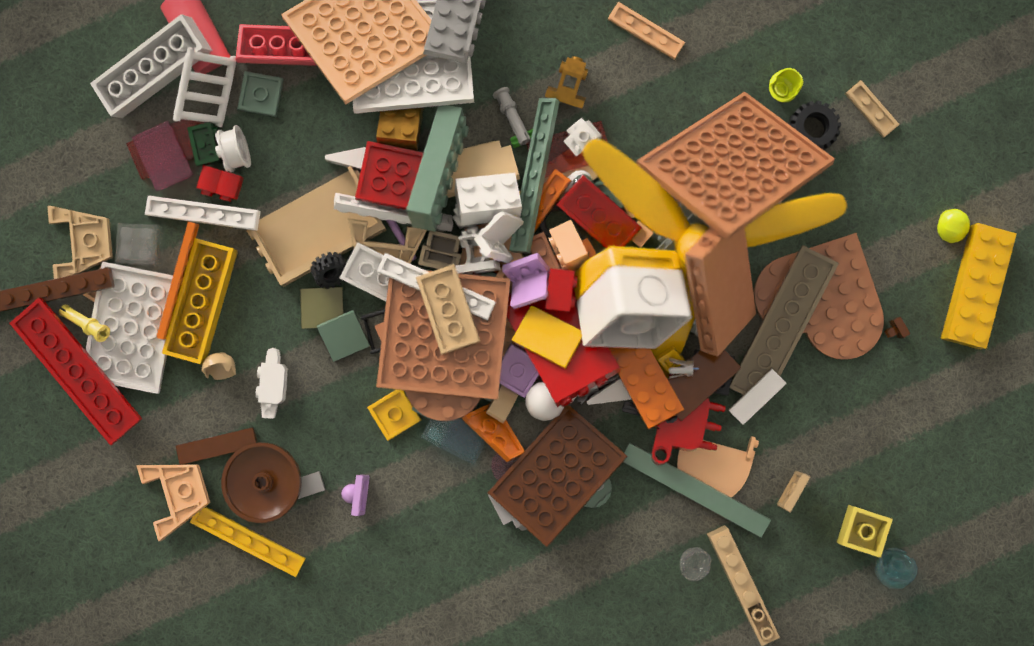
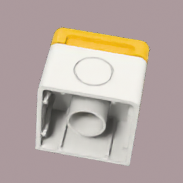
(631, 297)

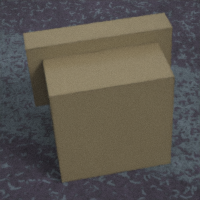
(440, 251)

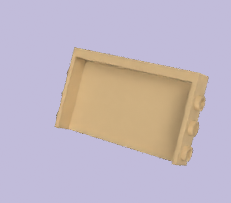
(309, 228)

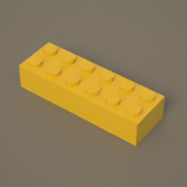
(978, 286)
(200, 301)

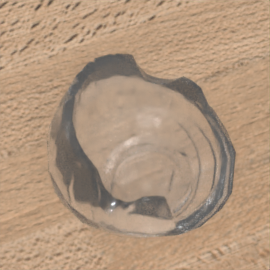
(695, 563)

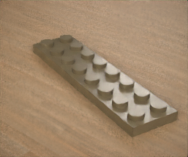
(785, 318)

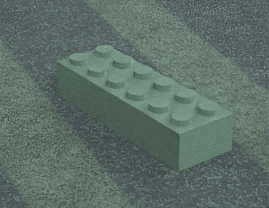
(437, 168)

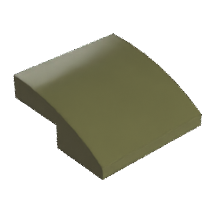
(320, 305)

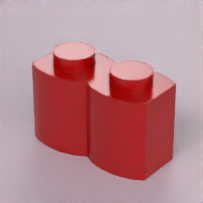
(220, 183)

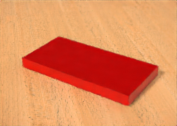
(598, 214)

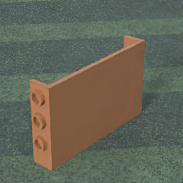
(720, 288)

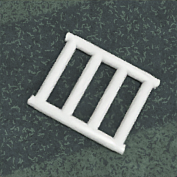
(188, 75)

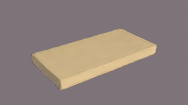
(448, 309)

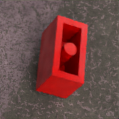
(560, 290)

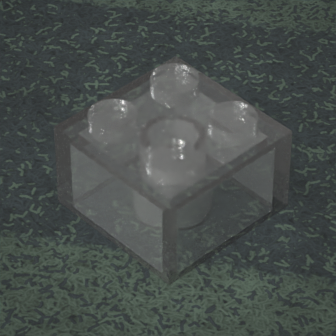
(139, 244)

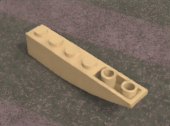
(743, 585)

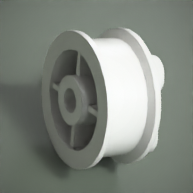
(232, 149)

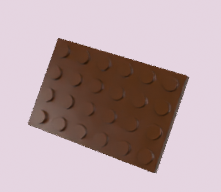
(557, 475)

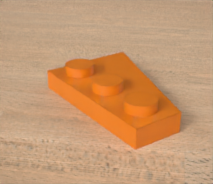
(495, 433)

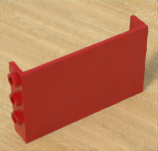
(586, 368)

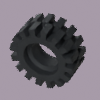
(325, 263)

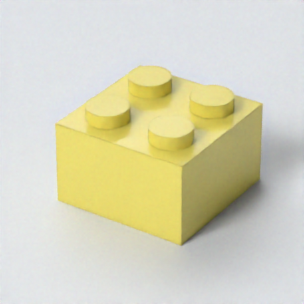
(864, 531)

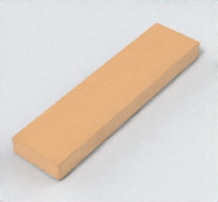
(646, 31)

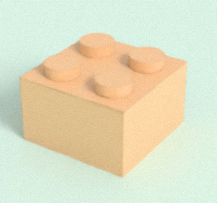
(568, 246)

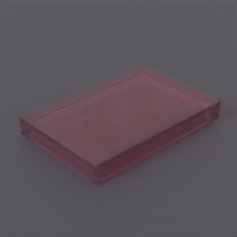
(162, 156)

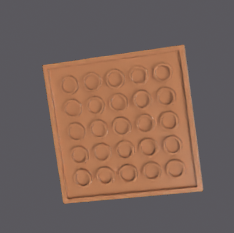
(411, 353)

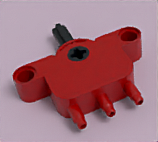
(683, 434)

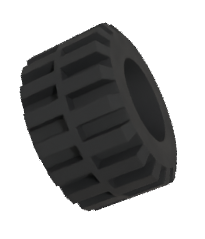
(822, 113)

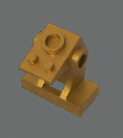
(573, 67)

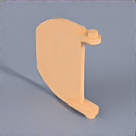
(721, 469)

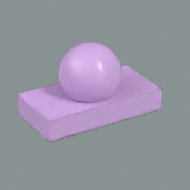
(357, 494)

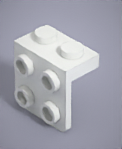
(495, 234)

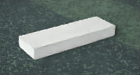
(757, 396)

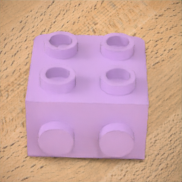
(529, 279)

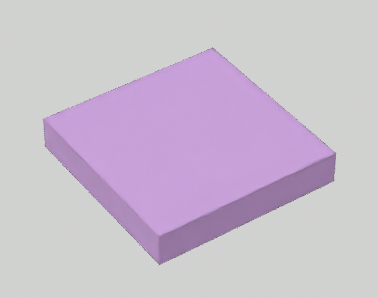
(517, 371)

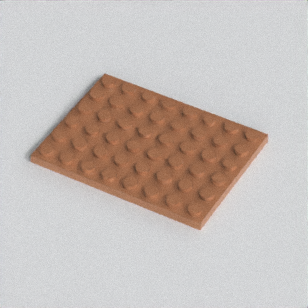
(735, 164)

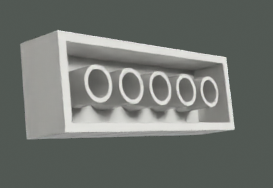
(149, 67)

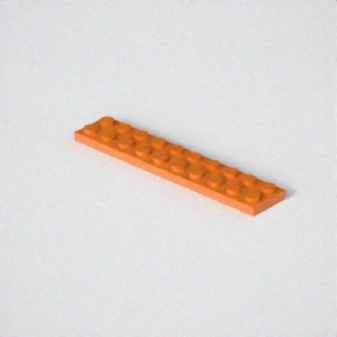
(643, 378)

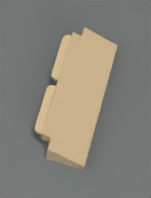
(484, 161)

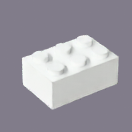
(485, 196)

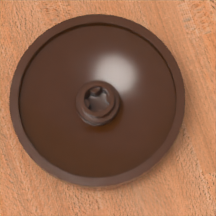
(261, 482)

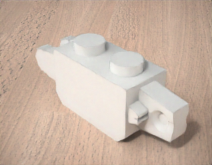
(272, 383)

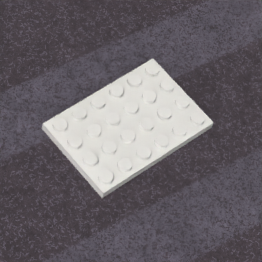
(133, 313)

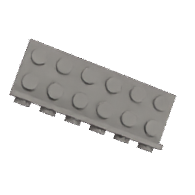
(454, 29)

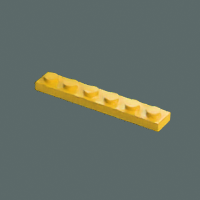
(248, 541)

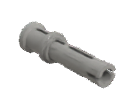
(508, 107)

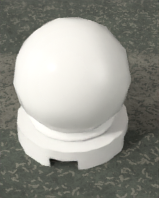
(541, 404)

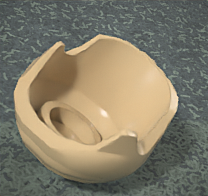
(219, 366)

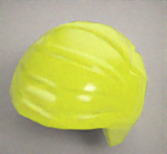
(785, 85)
(953, 225)

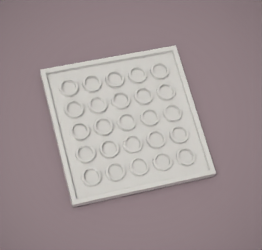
(422, 84)

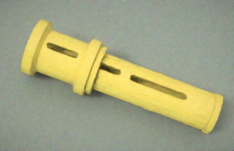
(89, 325)

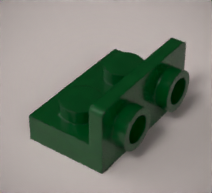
(204, 143)

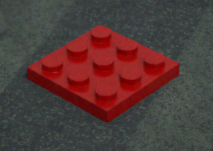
(388, 175)

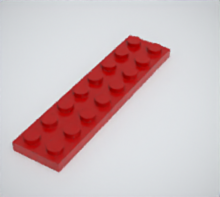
(75, 371)

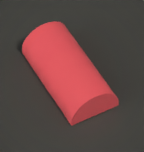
(196, 10)
(270, 46)

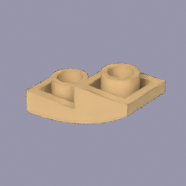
(501, 408)

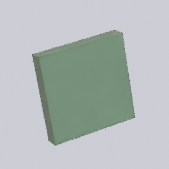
(260, 94)
(343, 335)

